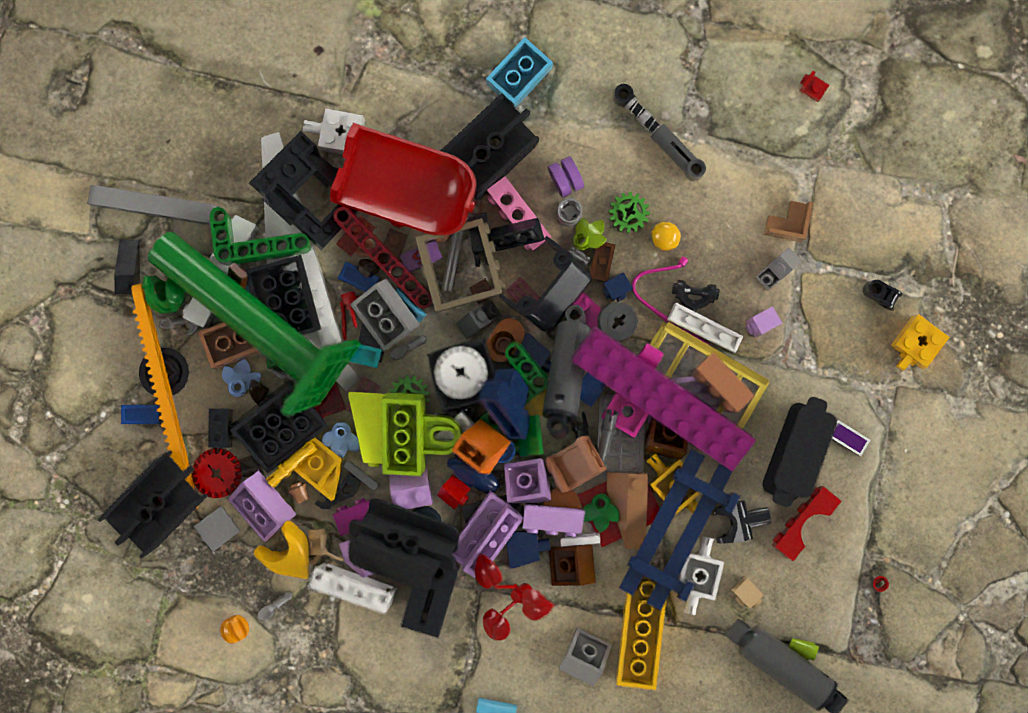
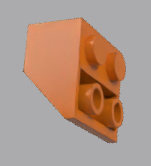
(481, 446)

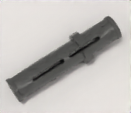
(608, 430)

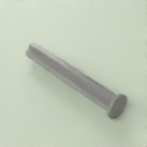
(452, 261)

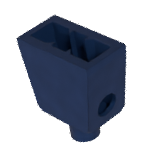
(537, 351)
(525, 548)

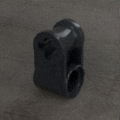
(885, 296)

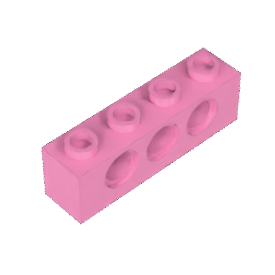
(504, 188)

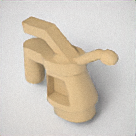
(317, 545)

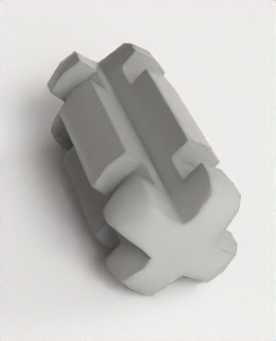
(580, 256)

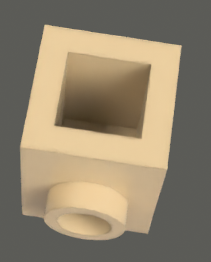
(747, 593)

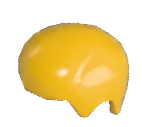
(665, 236)

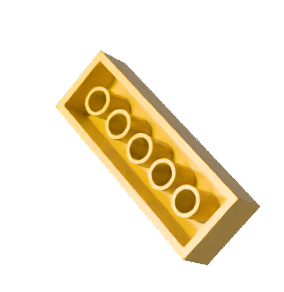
(640, 639)

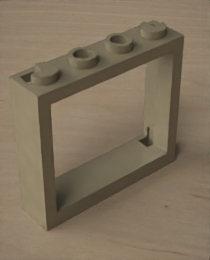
(431, 277)

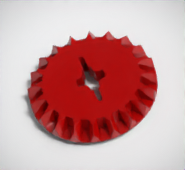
(230, 473)

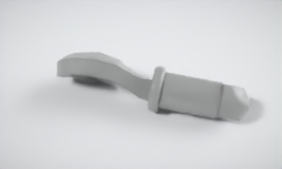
(400, 352)
(268, 611)

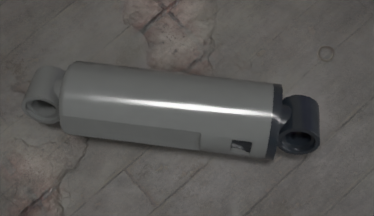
(565, 376)
(787, 667)

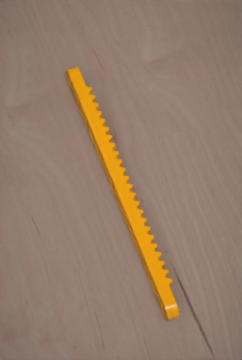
(160, 380)

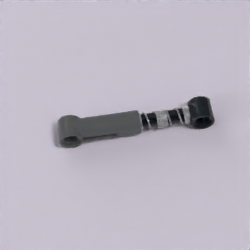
(660, 134)

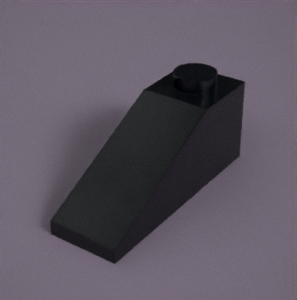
(127, 267)

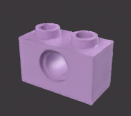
(763, 322)

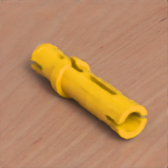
(285, 469)

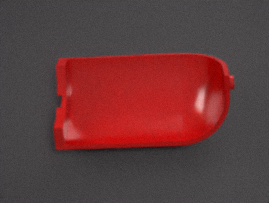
(403, 182)

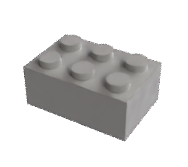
(385, 314)

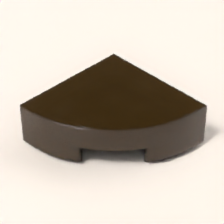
(257, 391)

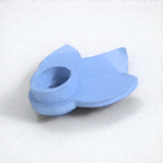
(239, 374)
(341, 443)

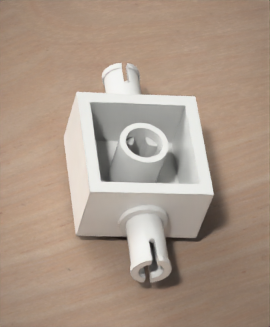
(328, 130)
(711, 570)

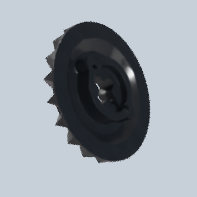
(174, 363)

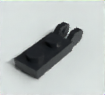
(476, 241)

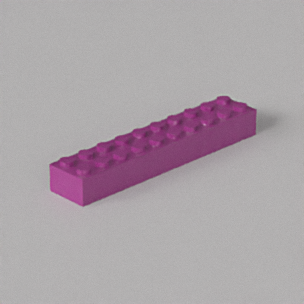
(663, 398)

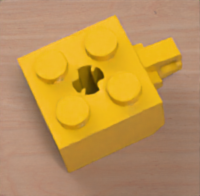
(908, 343)

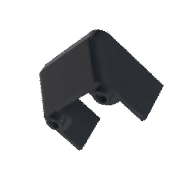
(560, 295)

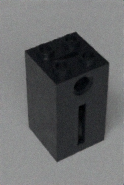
(430, 602)

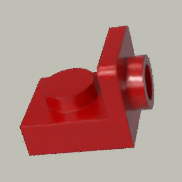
(813, 86)

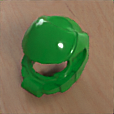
(167, 295)

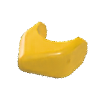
(293, 561)

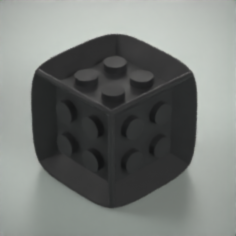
(450, 403)

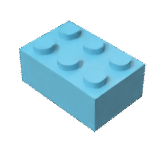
(519, 72)

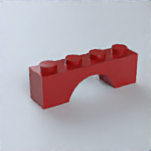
(790, 540)

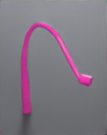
(682, 262)

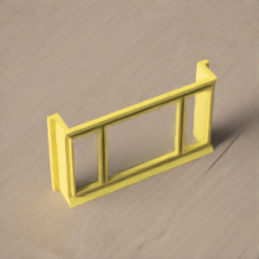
(685, 352)

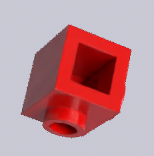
(454, 492)

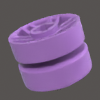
(566, 176)

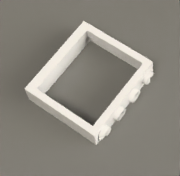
(353, 587)

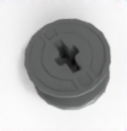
(616, 310)

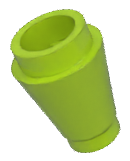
(804, 648)

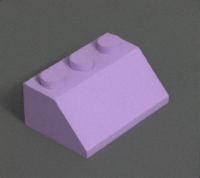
(261, 506)
(553, 519)

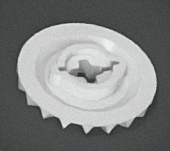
(474, 369)

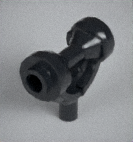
(708, 294)

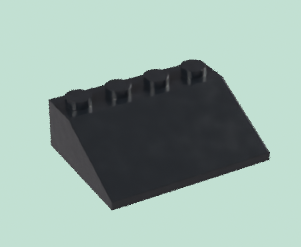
(287, 292)
(273, 435)

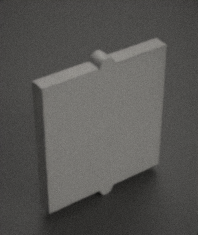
(217, 528)

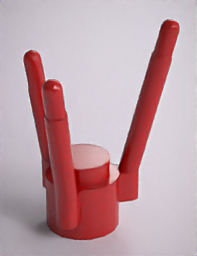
(347, 299)

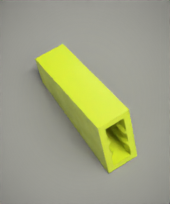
(368, 424)

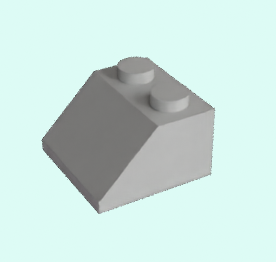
(585, 657)

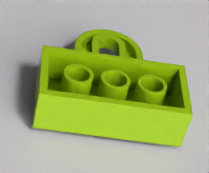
(410, 434)

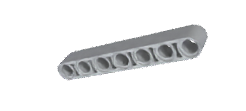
(150, 204)

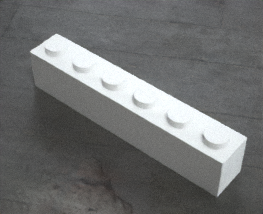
(242, 231)

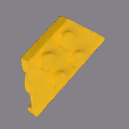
(321, 469)

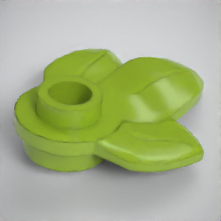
(591, 233)

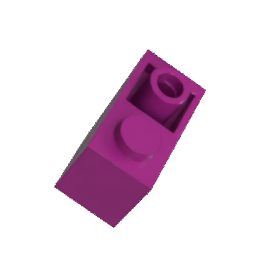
(345, 515)

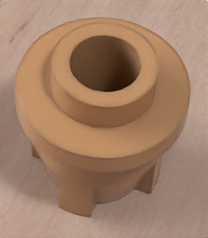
(299, 491)

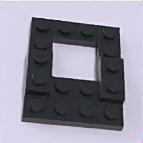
(285, 175)

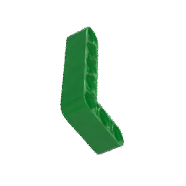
(253, 246)
(528, 376)

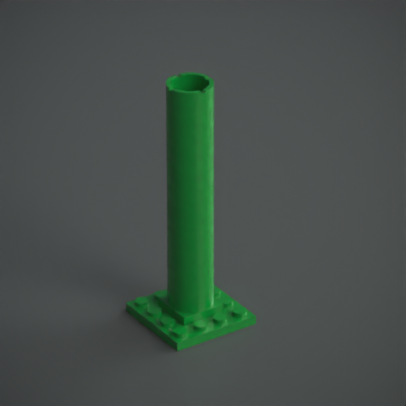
(308, 365)

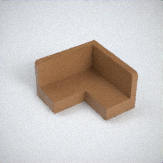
(795, 225)

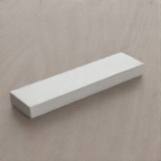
(705, 328)

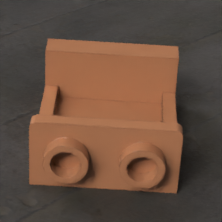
(575, 464)

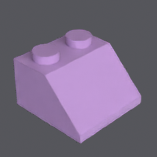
(527, 481)
(410, 490)

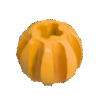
(234, 629)

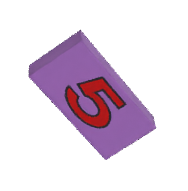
(413, 260)

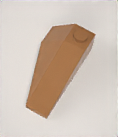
(629, 495)

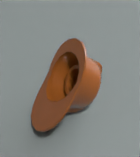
(503, 334)

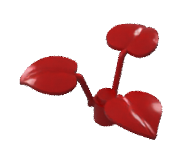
(534, 603)

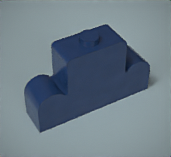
(505, 402)

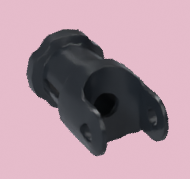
(580, 430)

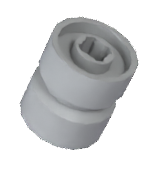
(569, 212)

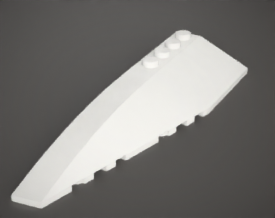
(276, 226)

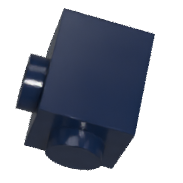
(617, 288)

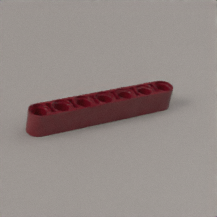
(387, 266)

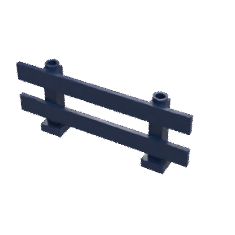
(667, 579)

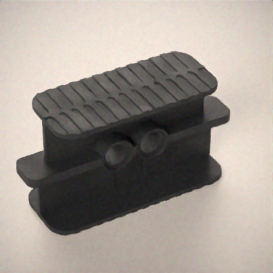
(500, 122)
(800, 451)
(129, 512)
(402, 544)

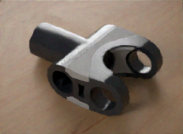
(742, 522)

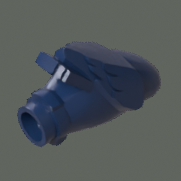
(471, 477)

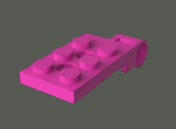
(633, 423)

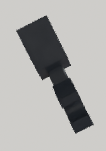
(351, 480)

